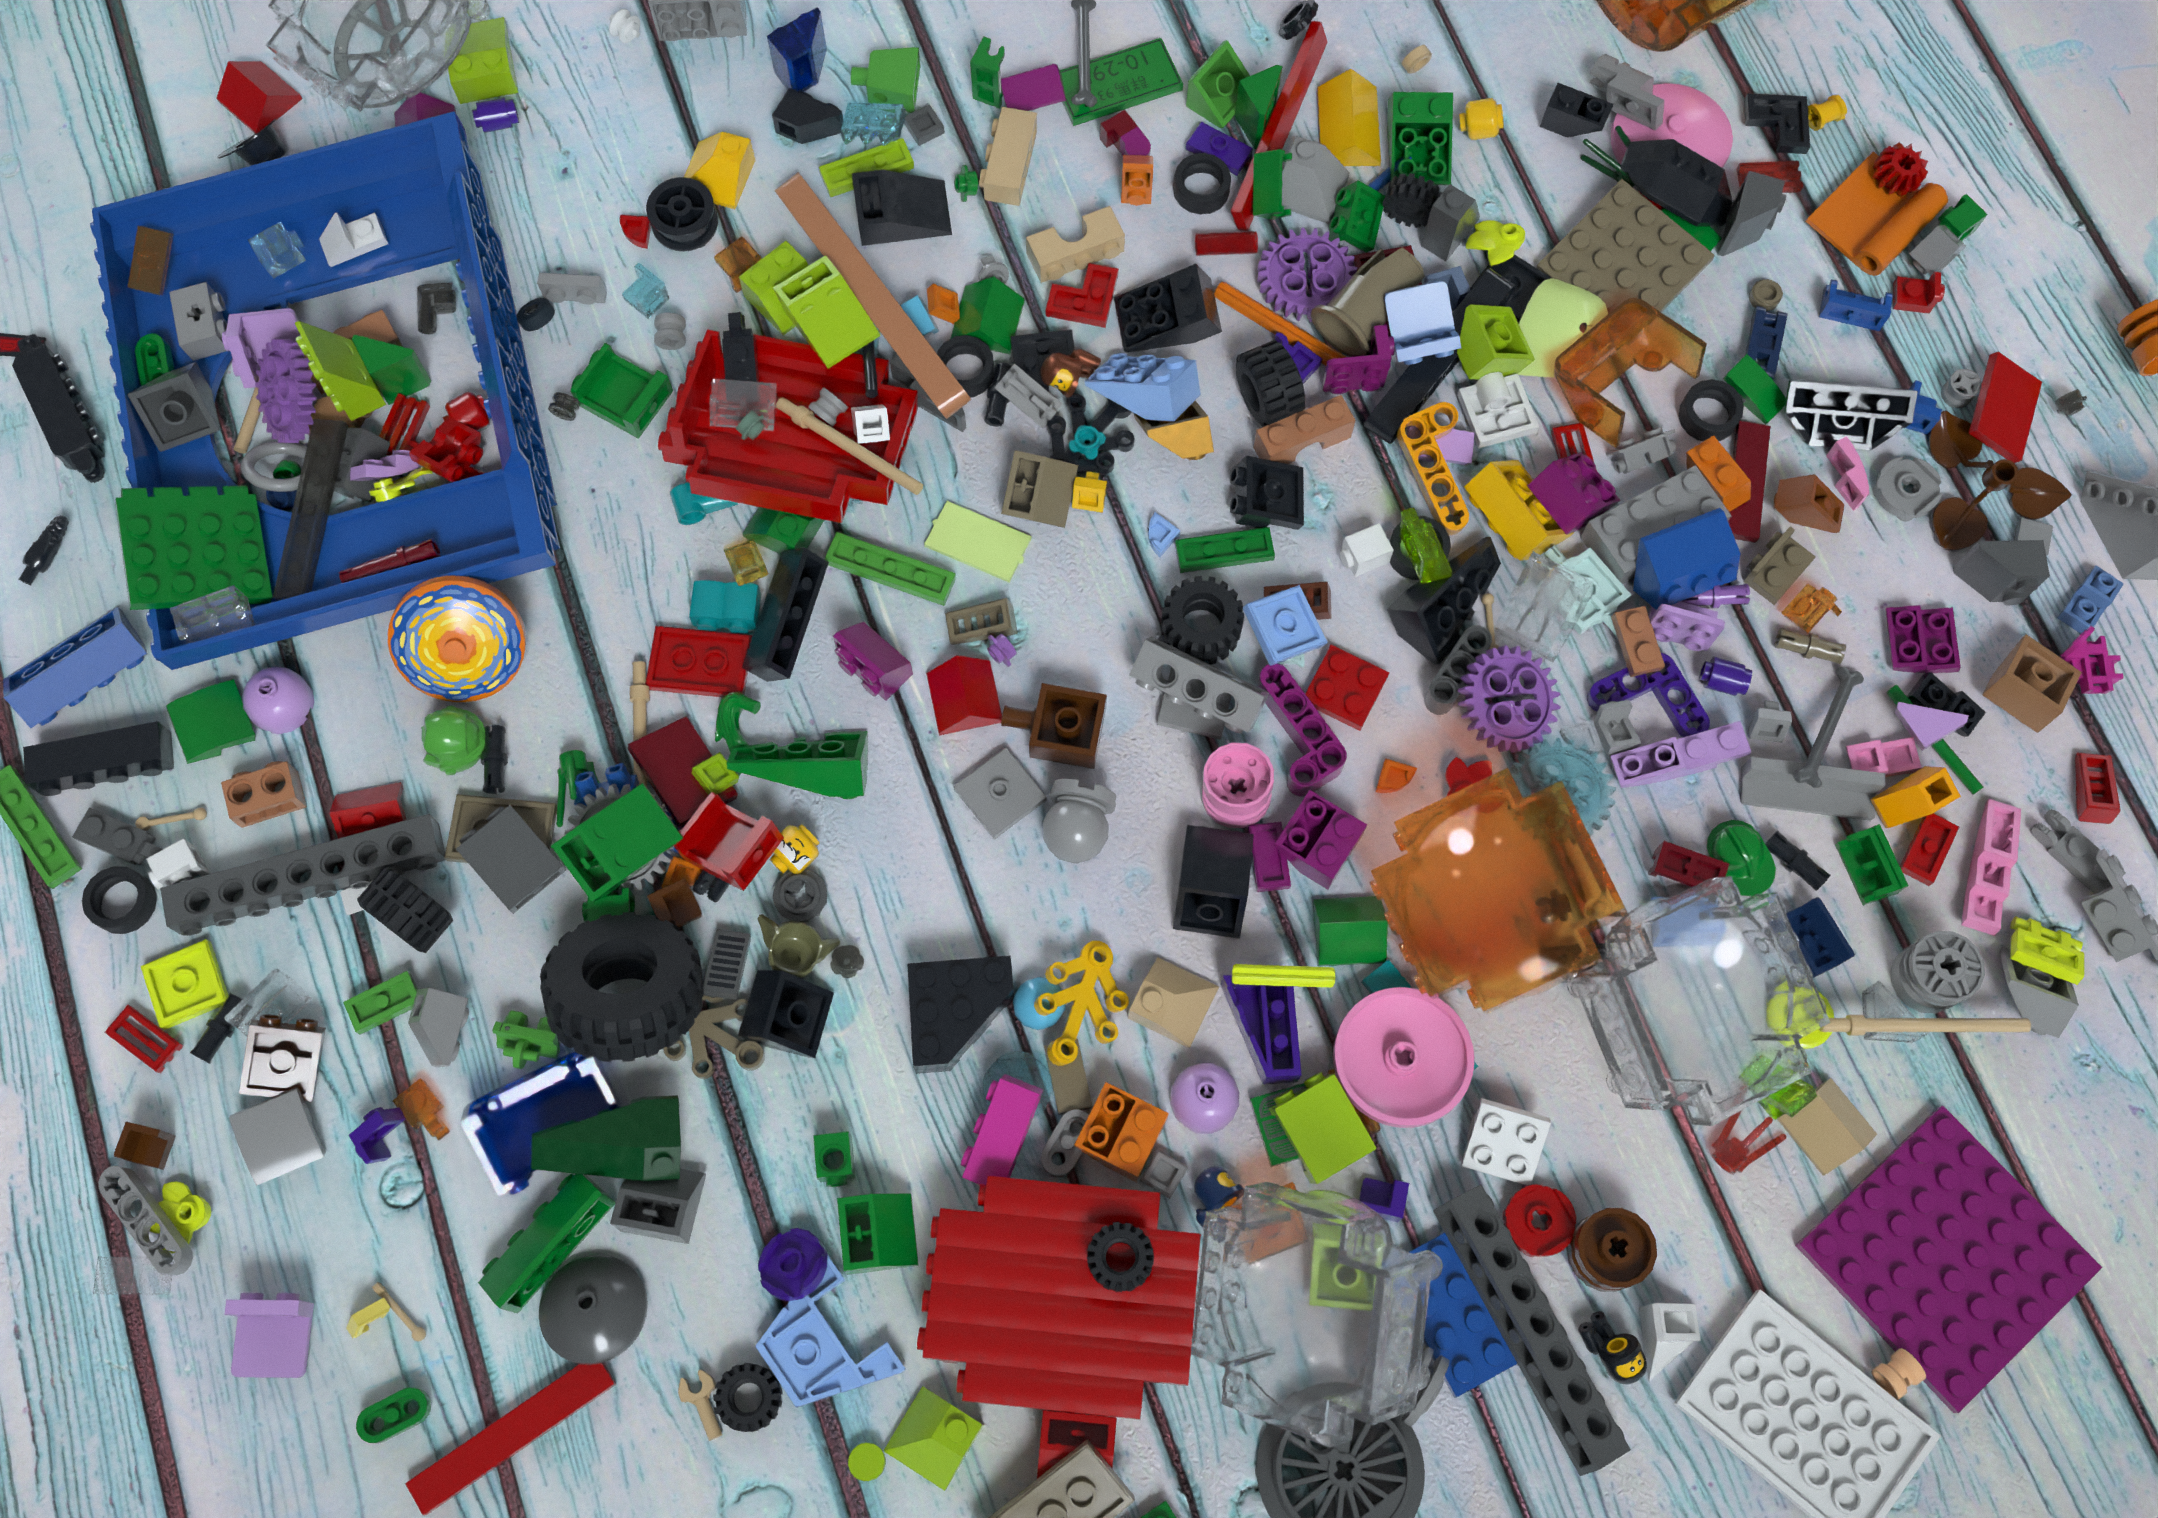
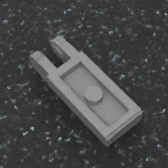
(2072, 851)

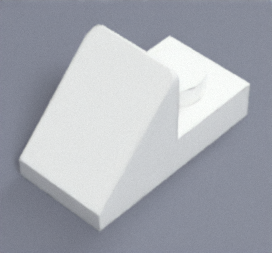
(353, 239)

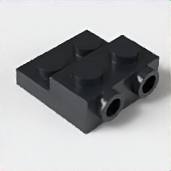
(1267, 493)

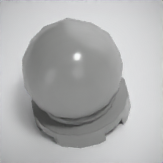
(1077, 824)

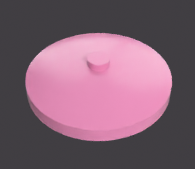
(1687, 118)
(1403, 1057)

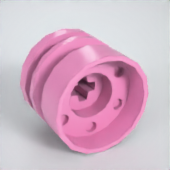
(1236, 768)

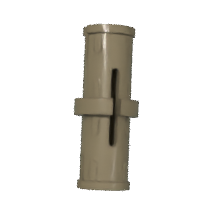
(1810, 646)

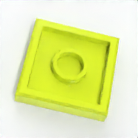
(185, 984)

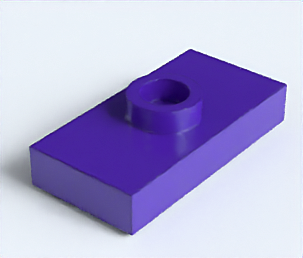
(1214, 142)

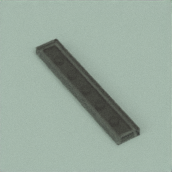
(311, 509)

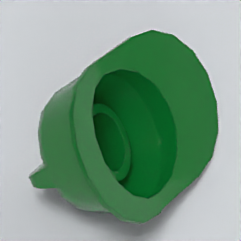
(1747, 855)

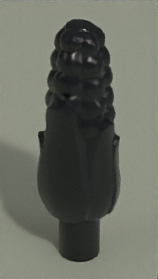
(43, 551)

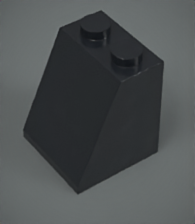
(1213, 881)

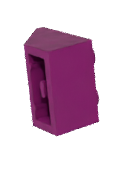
(1573, 492)
(872, 660)
(1320, 839)

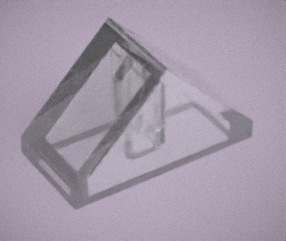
(1881, 1003)

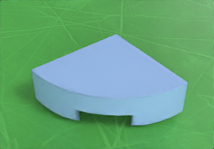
(1161, 534)

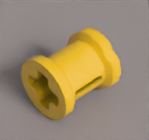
(1823, 113)

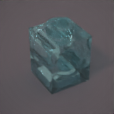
(278, 249)

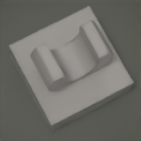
(1770, 723)

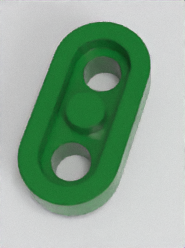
(151, 365)
(394, 1414)

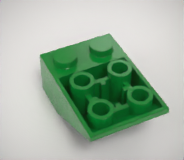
(1421, 129)
(617, 842)

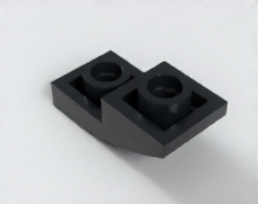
(1934, 694)

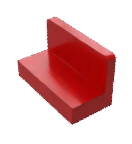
(367, 809)

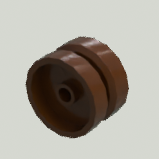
(1632, 1245)

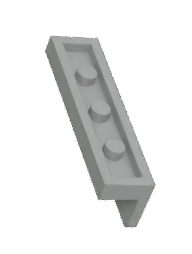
(1842, 791)

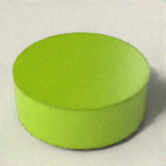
(866, 1462)

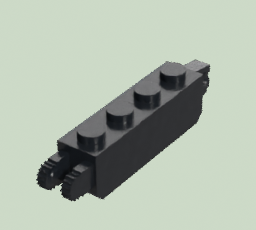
(58, 409)

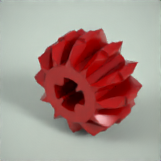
(1900, 169)

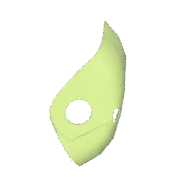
(1554, 321)

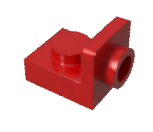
(1917, 294)

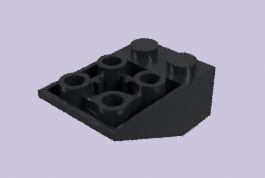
(899, 207)
(1168, 311)

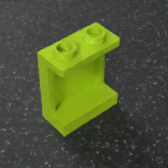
(1322, 1127)

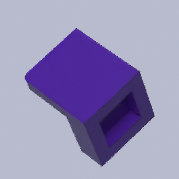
(1385, 1198)

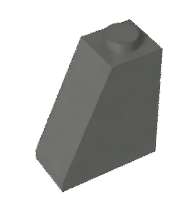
(1449, 222)

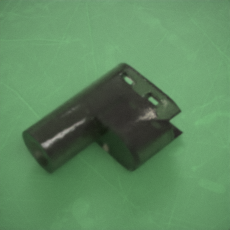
(433, 303)

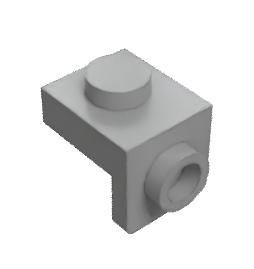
(1615, 728)

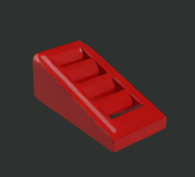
(2096, 808)

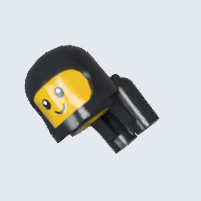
(1618, 1352)

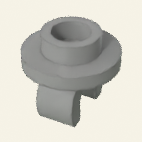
(993, 268)

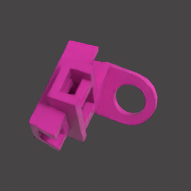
(2078, 656)

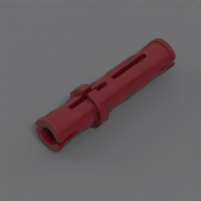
(401, 557)

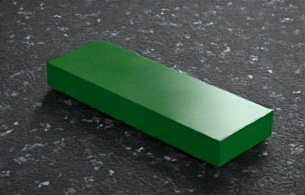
(1224, 550)

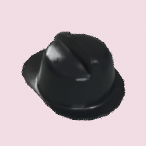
(259, 147)

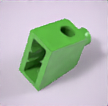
(890, 77)

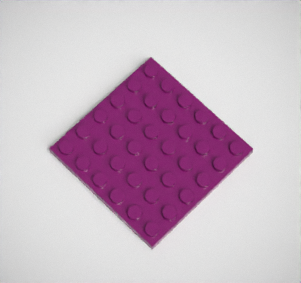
(1949, 1258)

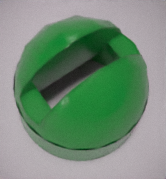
(285, 468)

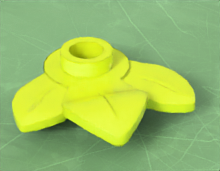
(1497, 238)
(387, 488)
(177, 1206)

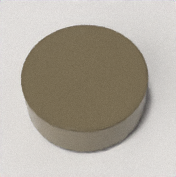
(1766, 294)

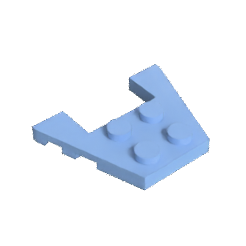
(811, 1357)

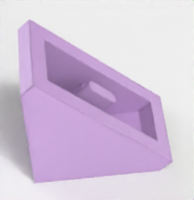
(1928, 724)

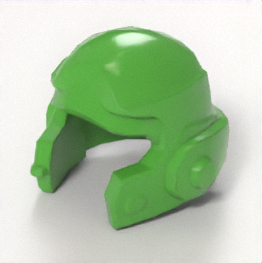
(453, 739)

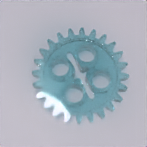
(1572, 766)

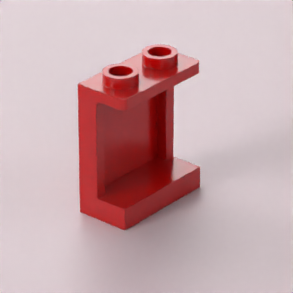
(728, 842)

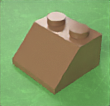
(2032, 684)

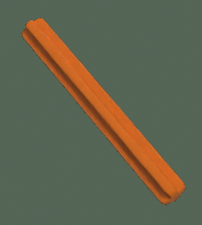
(1273, 321)

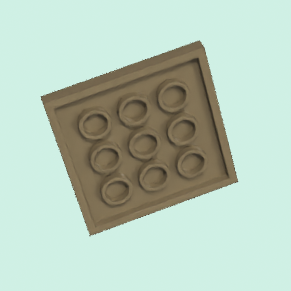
(1627, 252)

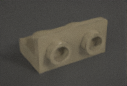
(1780, 566)

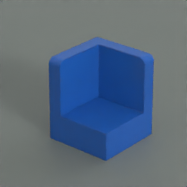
(1925, 413)

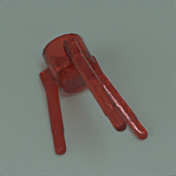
(1732, 1153)

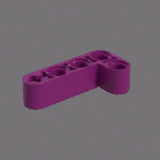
(1295, 724)

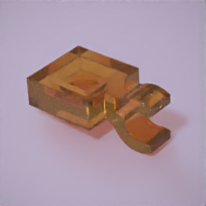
(420, 1108)

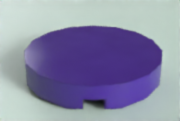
(792, 1264)

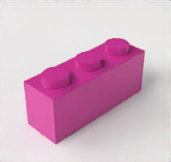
(1001, 1129)

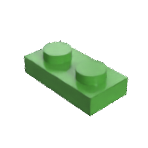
(381, 1002)

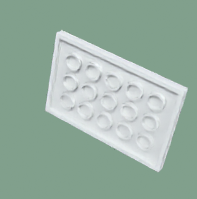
(1805, 1416)

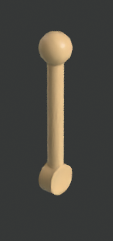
(1487, 600)
(145, 823)
(418, 1333)

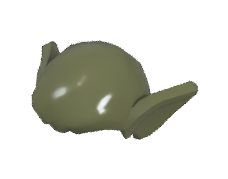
(794, 946)

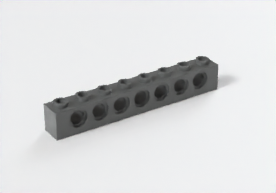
(183, 899)
(1531, 1348)

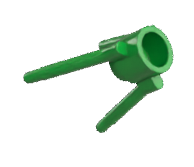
(571, 765)

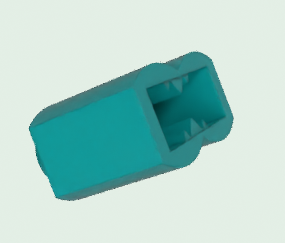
(725, 606)

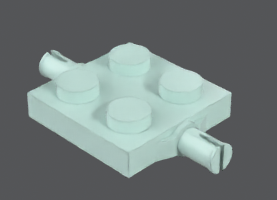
(1607, 590)

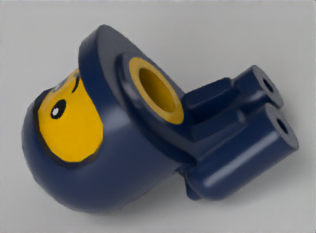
(1215, 1191)

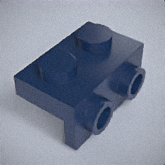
(1819, 937)

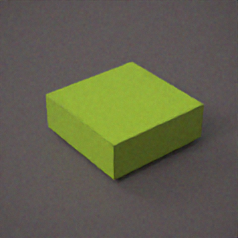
(714, 775)

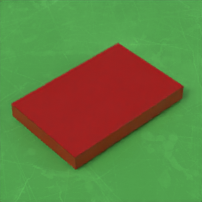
(2005, 407)
(697, 662)

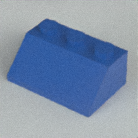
(1686, 559)

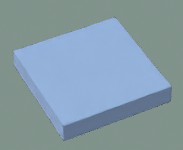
(1284, 625)

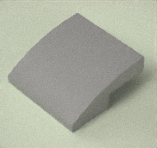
(276, 1136)

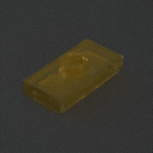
(746, 562)

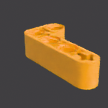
(1440, 472)

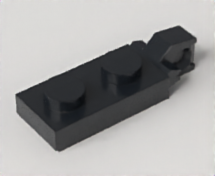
(739, 350)

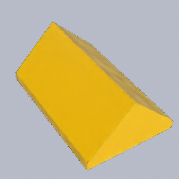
(1349, 119)

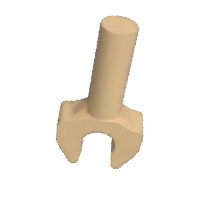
(702, 1403)

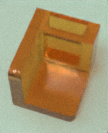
(736, 260)

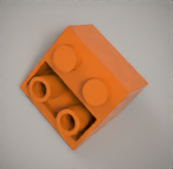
(1121, 1131)

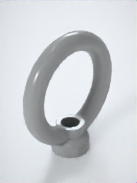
(263, 450)

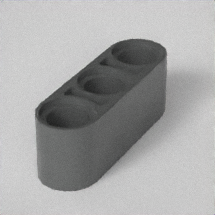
(1448, 680)

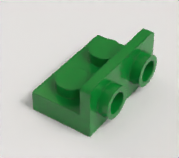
(1357, 216)

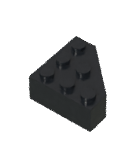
(954, 1006)

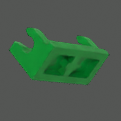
(987, 74)
(1269, 184)
(1871, 865)

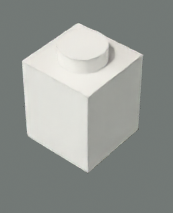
(1366, 550)

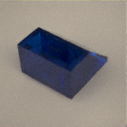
(799, 51)

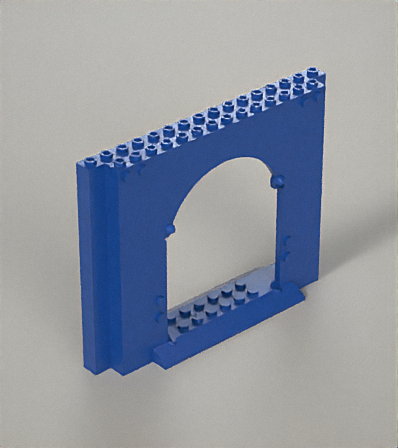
(431, 213)

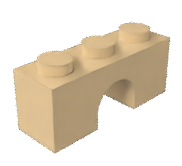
(1055, 257)

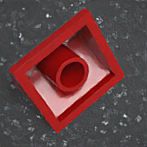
(255, 94)
(964, 694)

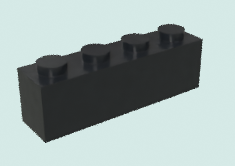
(785, 615)
(98, 758)

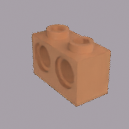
(264, 802)

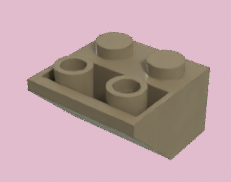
(1039, 489)

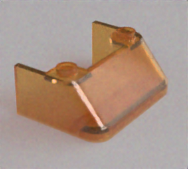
(1623, 338)

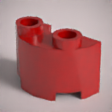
(450, 450)

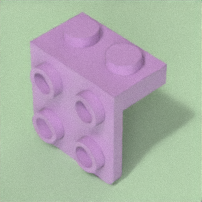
(248, 335)
(1686, 625)
(270, 1335)

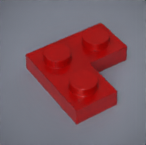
(1085, 305)

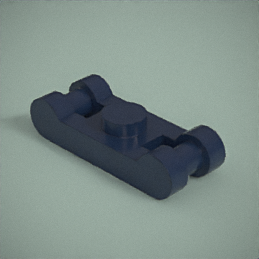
(1766, 341)

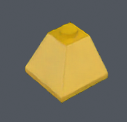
(722, 166)

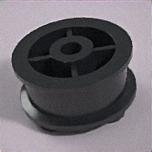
(682, 214)

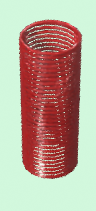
(1226, 244)

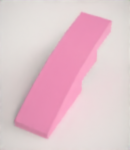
(1991, 867)

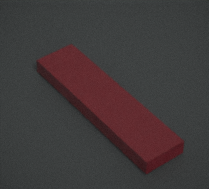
(1751, 455)

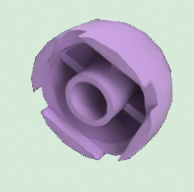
(277, 699)
(1195, 1110)

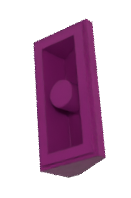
(1034, 88)

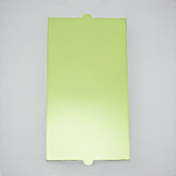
(978, 541)

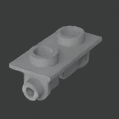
(1028, 395)
(1655, 445)

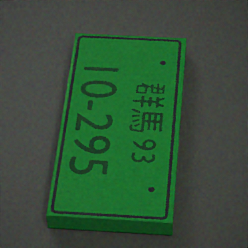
(1123, 81)

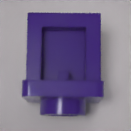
(369, 1135)

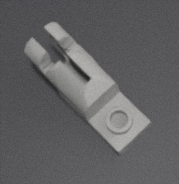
(1628, 91)

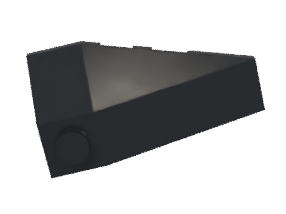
(1434, 612)

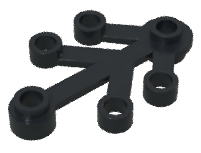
(1101, 423)

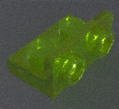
(1423, 548)

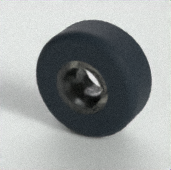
(535, 314)

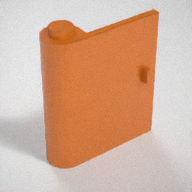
(1869, 223)

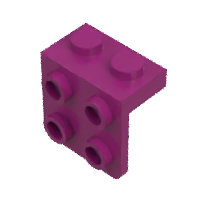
(1362, 371)

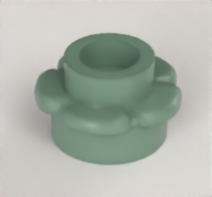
(751, 425)

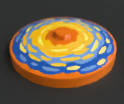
(456, 638)

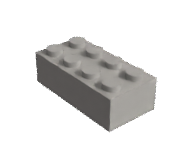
(1617, 532)

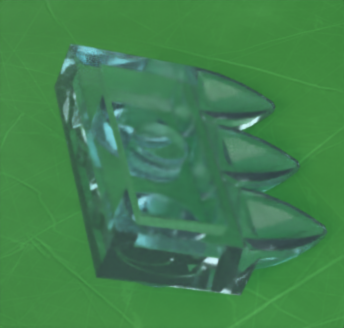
(871, 121)

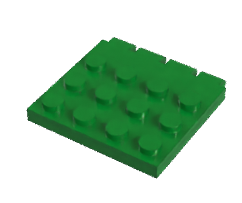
(191, 545)

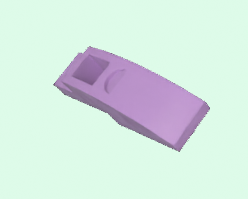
(1681, 756)

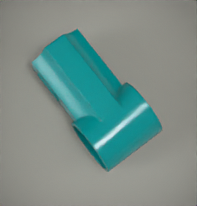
(692, 507)

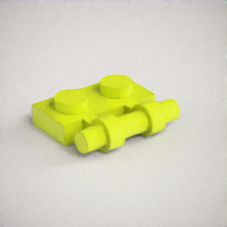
(2047, 950)

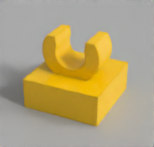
(1089, 492)

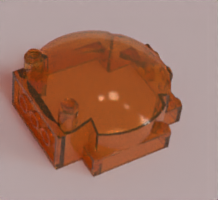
(1496, 892)

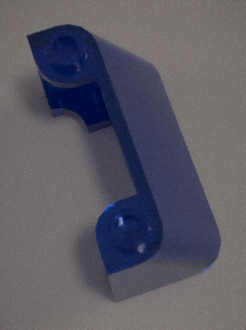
(505, 1118)

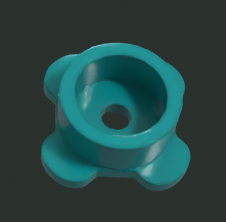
(1087, 433)

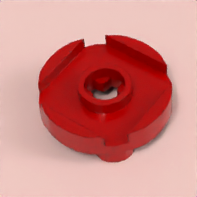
(1559, 1226)

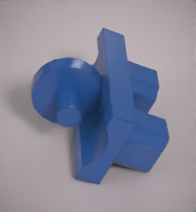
(615, 774)

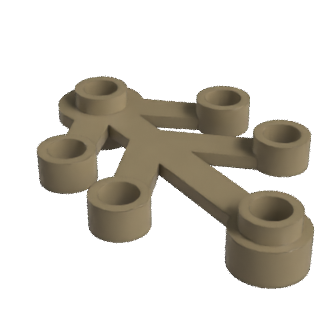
(704, 1026)

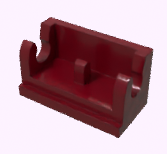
(1685, 865)

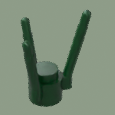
(1619, 173)

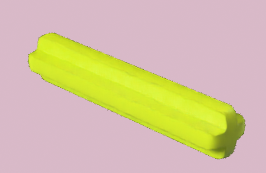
(1283, 975)

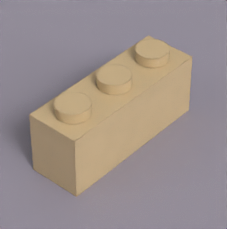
(1009, 156)

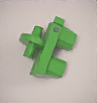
(525, 1042)

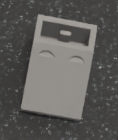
(698, 18)

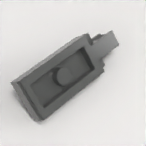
(115, 837)

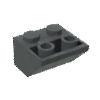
(659, 1206)

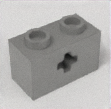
(199, 320)

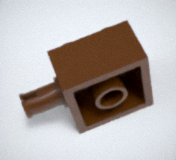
(1063, 725)

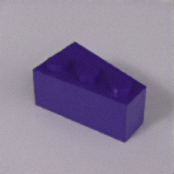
(1268, 1027)

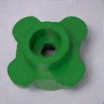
(966, 183)

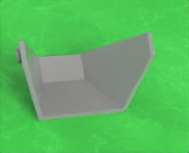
(2125, 521)

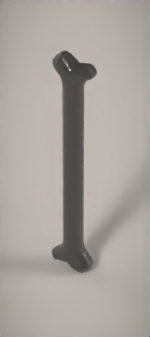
(1084, 95)
(1809, 771)

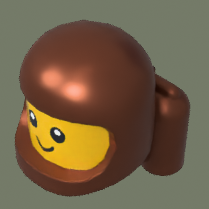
(1064, 371)

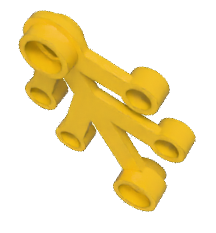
(1083, 998)

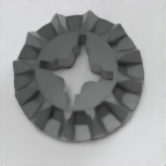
(793, 883)

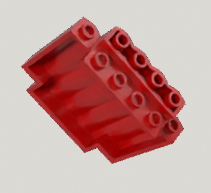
(792, 465)
(1031, 1318)

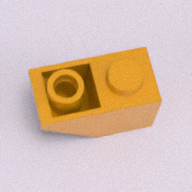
(1915, 796)

